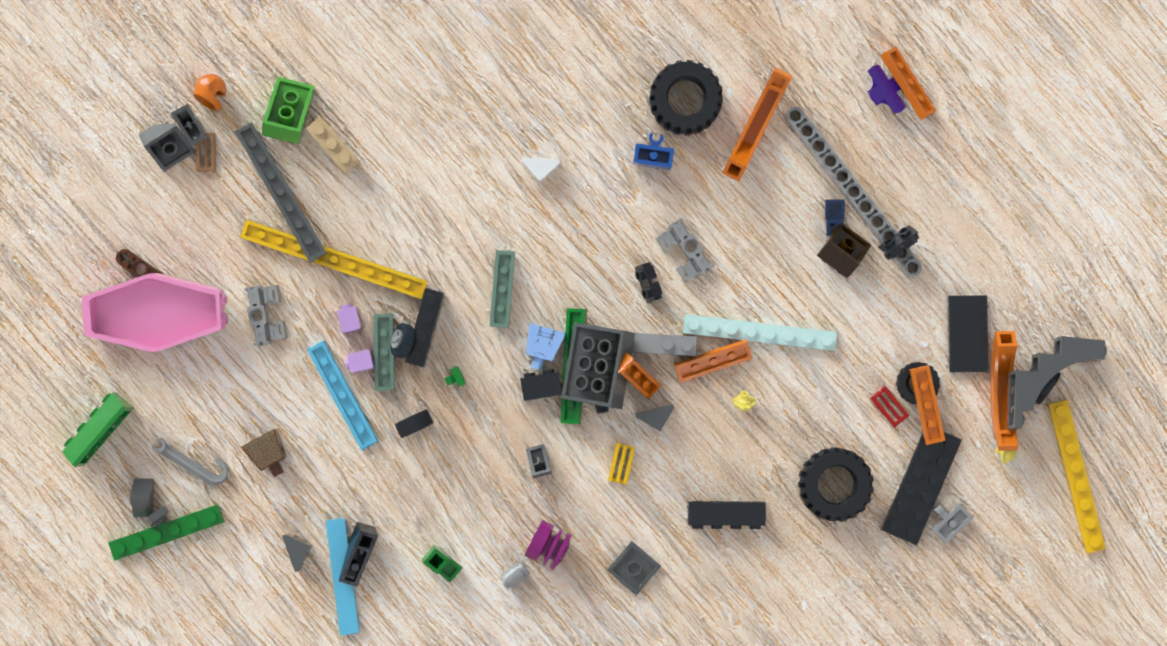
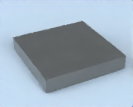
(633, 567)

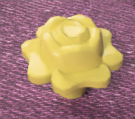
(744, 401)
(1006, 455)

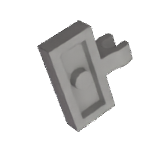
(951, 522)

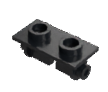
(906, 236)
(644, 274)

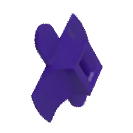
(885, 90)

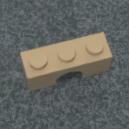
(333, 144)

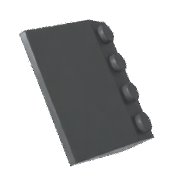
(594, 365)

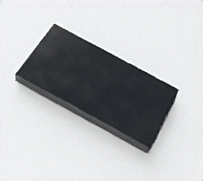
(968, 333)

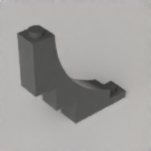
(1027, 385)

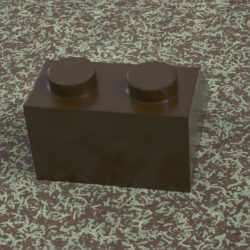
(844, 250)

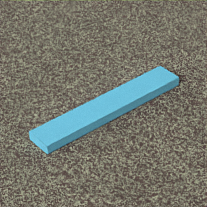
(342, 395)
(344, 592)

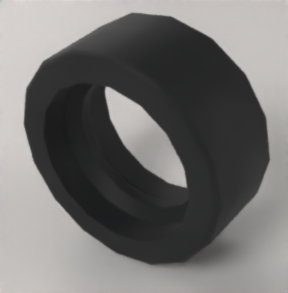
(414, 423)

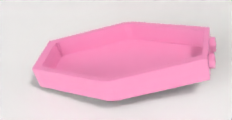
(154, 312)

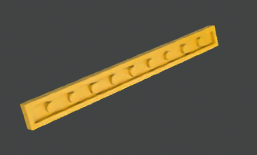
(336, 260)

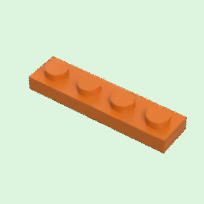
(908, 83)
(713, 360)
(927, 404)

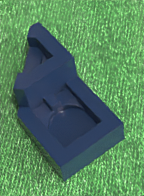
(834, 214)

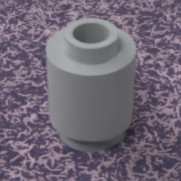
(515, 575)

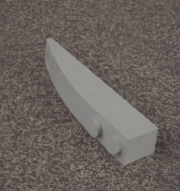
(664, 344)

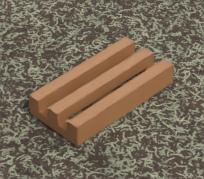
(206, 168)

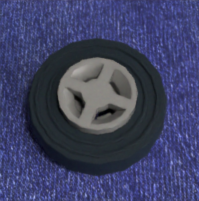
(402, 340)

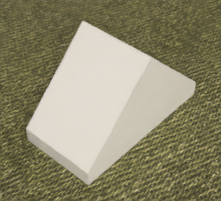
(540, 167)

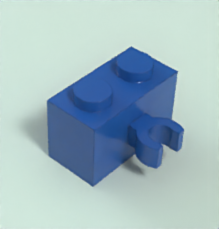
(653, 155)

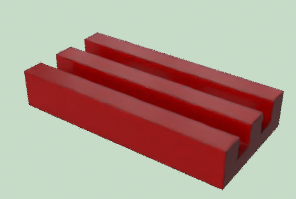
(884, 412)

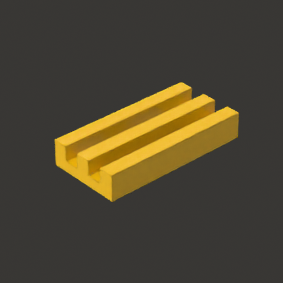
(617, 479)

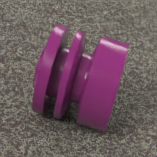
(548, 545)

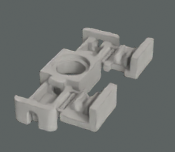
(698, 261)
(262, 331)

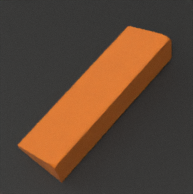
(638, 376)

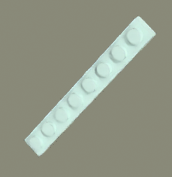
(759, 332)

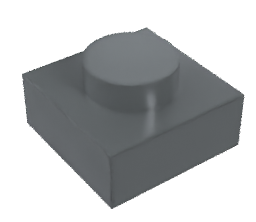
(157, 517)

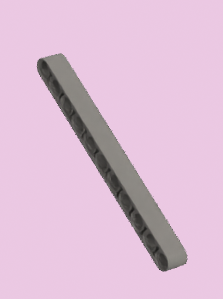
(843, 187)

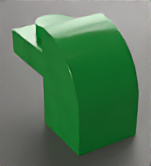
(441, 563)

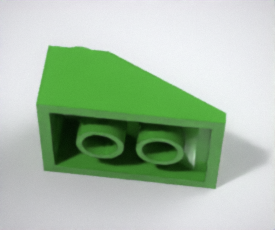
(287, 110)

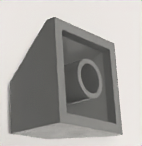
(166, 144)

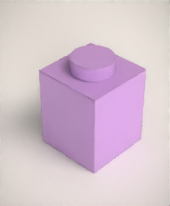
(349, 318)
(359, 361)

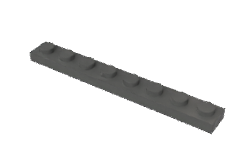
(281, 192)

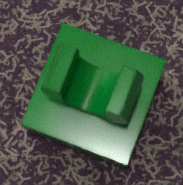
(456, 377)

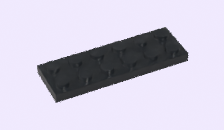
(920, 488)

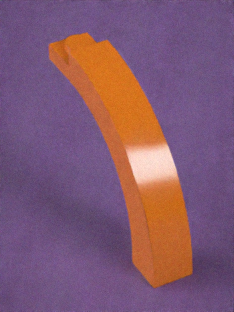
(756, 124)
(1002, 363)

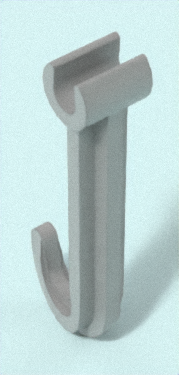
(191, 466)

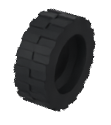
(903, 381)

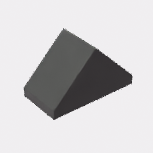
(189, 124)
(656, 417)
(538, 461)
(142, 497)
(297, 550)

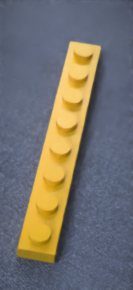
(1076, 476)

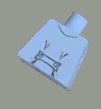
(543, 344)

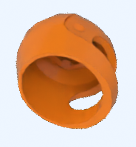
(206, 90)

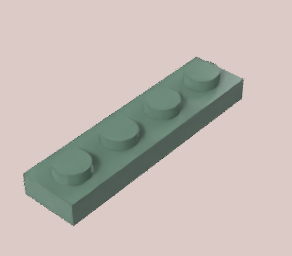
(502, 289)
(382, 355)

